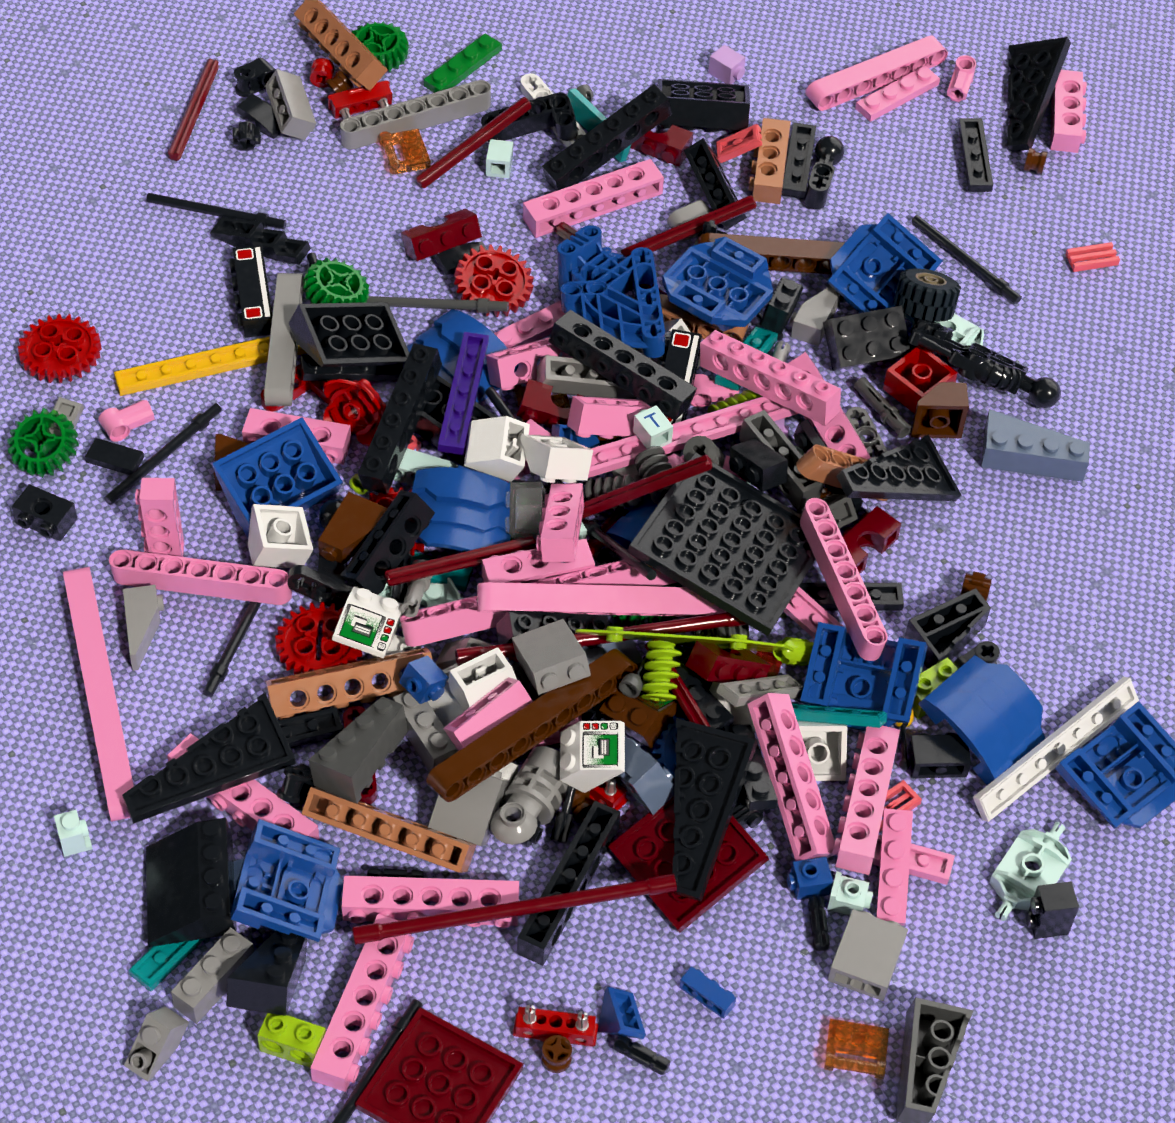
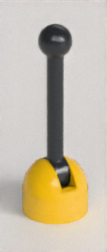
(904, 763)

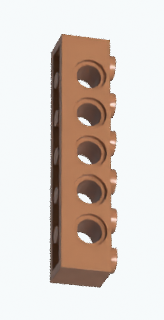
(340, 43)
(281, 688)
(389, 830)

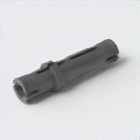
(888, 413)

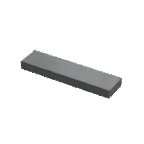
(745, 691)

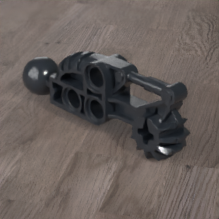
(984, 364)

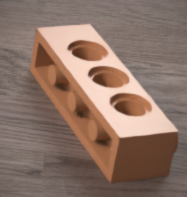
(770, 161)

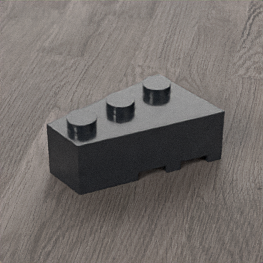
(949, 626)
(268, 975)

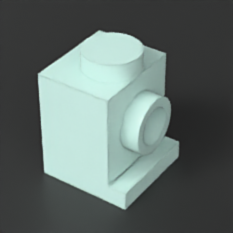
(72, 833)
(849, 895)

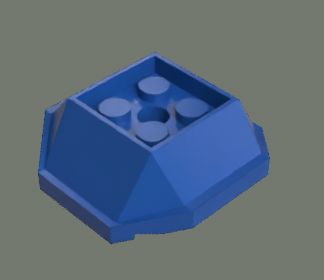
(720, 283)

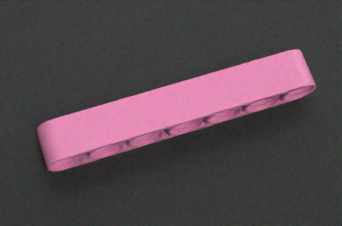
(875, 73)
(200, 577)
(843, 579)

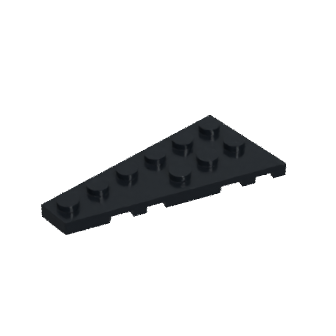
(1030, 86)
(902, 474)
(222, 759)
(706, 790)

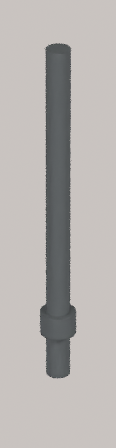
(483, 305)

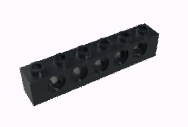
(607, 139)
(622, 364)
(400, 419)
(571, 875)

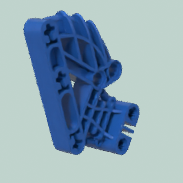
(596, 288)

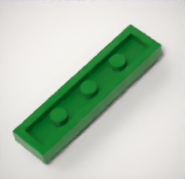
(463, 64)

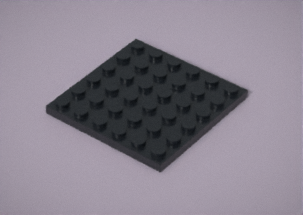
(728, 545)

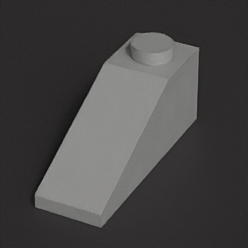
(808, 322)
(142, 620)

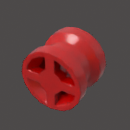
(321, 70)

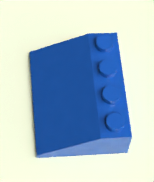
(278, 471)

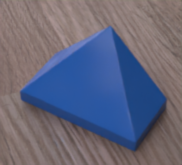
(620, 1015)

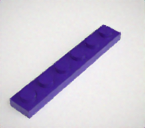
(463, 393)

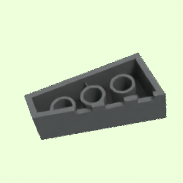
(360, 749)
(928, 1054)

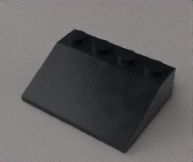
(706, 105)
(349, 334)
(190, 884)

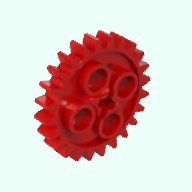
(494, 278)
(59, 348)
(294, 640)

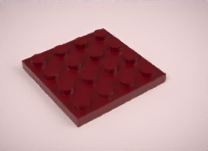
(648, 852)
(439, 1076)

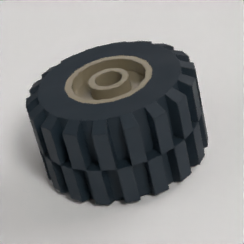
(927, 294)

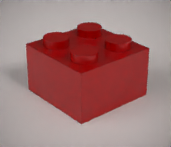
(916, 376)

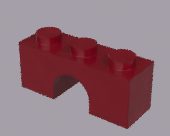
(666, 145)
(427, 241)
(539, 407)
(873, 530)
(723, 667)

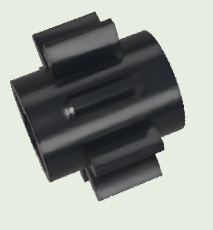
(246, 135)

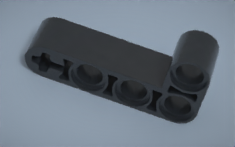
(545, 113)

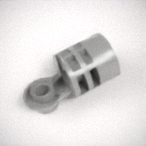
(531, 797)

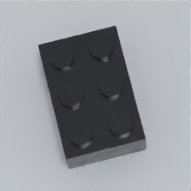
(866, 338)

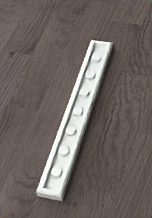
(1055, 748)

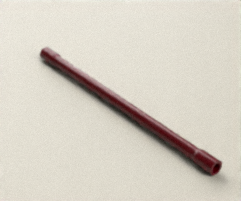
(666, 627)
(379, 931)

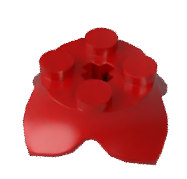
(355, 405)

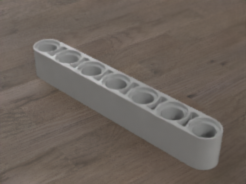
(416, 113)
(282, 345)

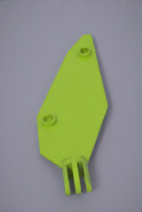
(788, 651)

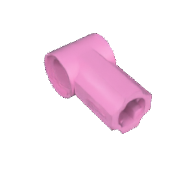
(961, 78)
(709, 392)
(120, 422)

